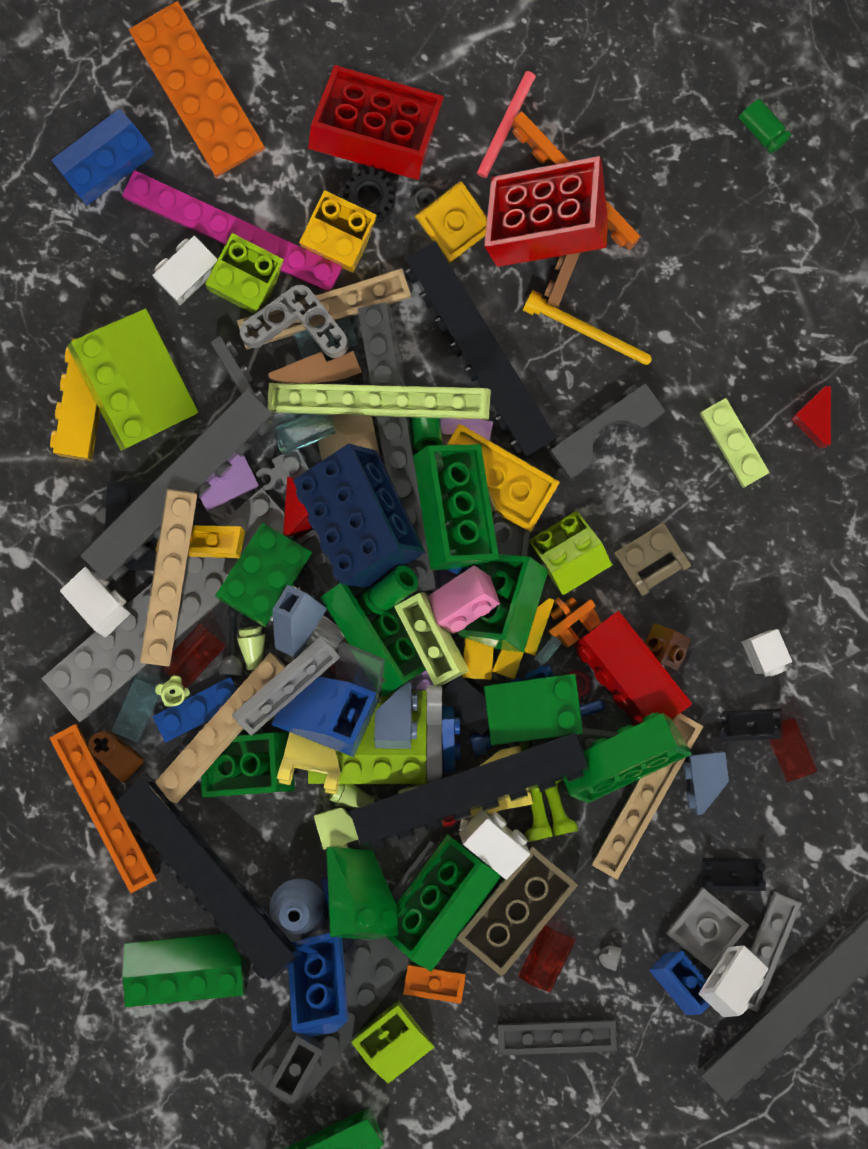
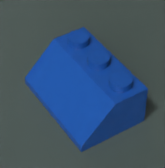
(103, 156)
(318, 986)

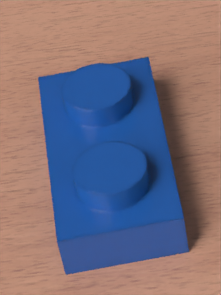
(451, 750)

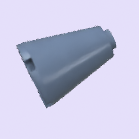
(306, 899)

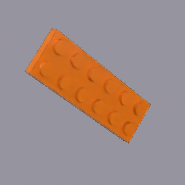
(196, 89)

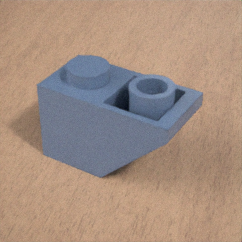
(295, 620)
(394, 720)
(707, 779)

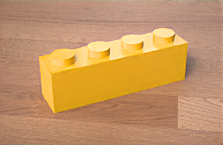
(76, 416)

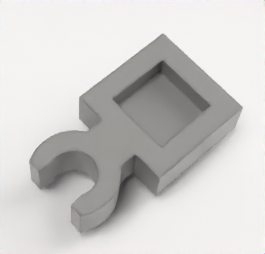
(286, 465)

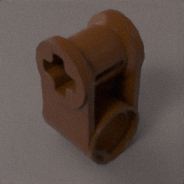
(119, 759)

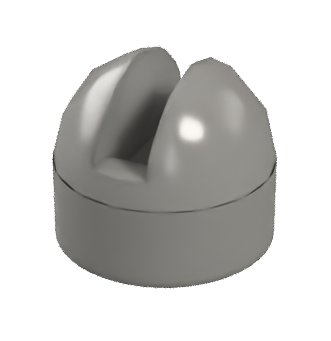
(610, 957)

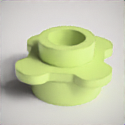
(176, 698)

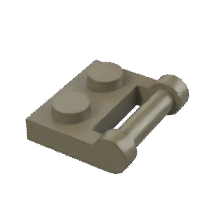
(646, 551)

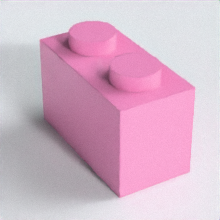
(463, 599)

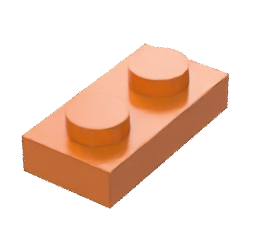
(436, 985)

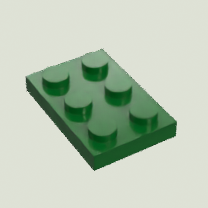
(263, 574)

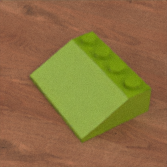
(132, 379)
(384, 764)

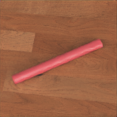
(506, 124)

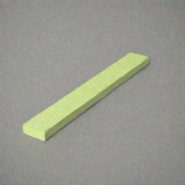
(379, 400)

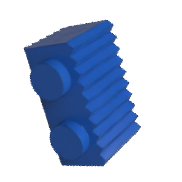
(681, 981)

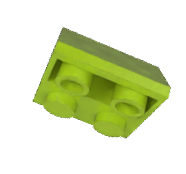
(245, 274)
(570, 552)
(392, 1042)

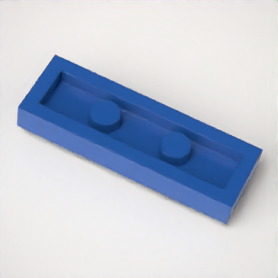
(194, 710)

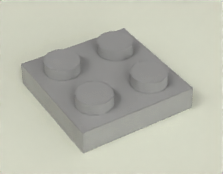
(707, 928)

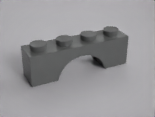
(635, 410)

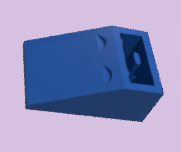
(330, 714)

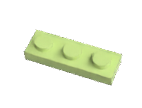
(734, 443)

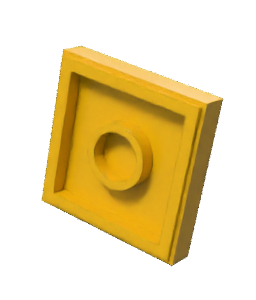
(453, 221)

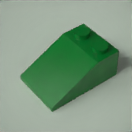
(533, 709)
(248, 767)
(359, 896)

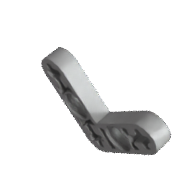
(294, 312)
(434, 733)

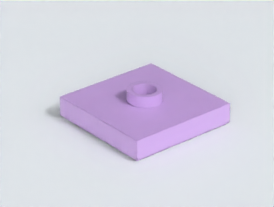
(232, 484)

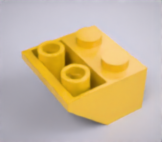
(338, 231)

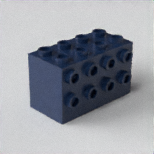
(358, 516)

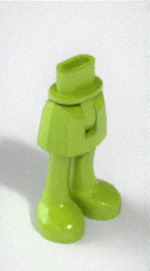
(540, 827)

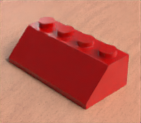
(630, 670)

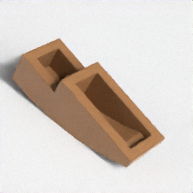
(318, 371)

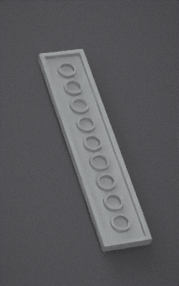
(108, 663)

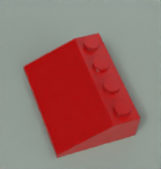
(375, 122)
(547, 212)

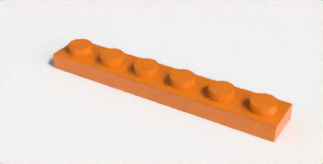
(546, 152)
(103, 808)

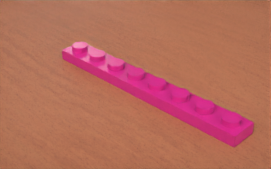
(220, 225)

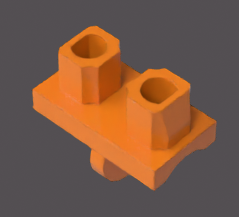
(584, 614)

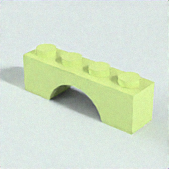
(337, 826)

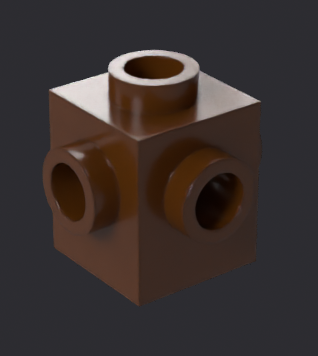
(667, 646)

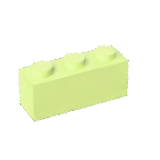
(430, 640)

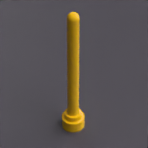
(538, 305)

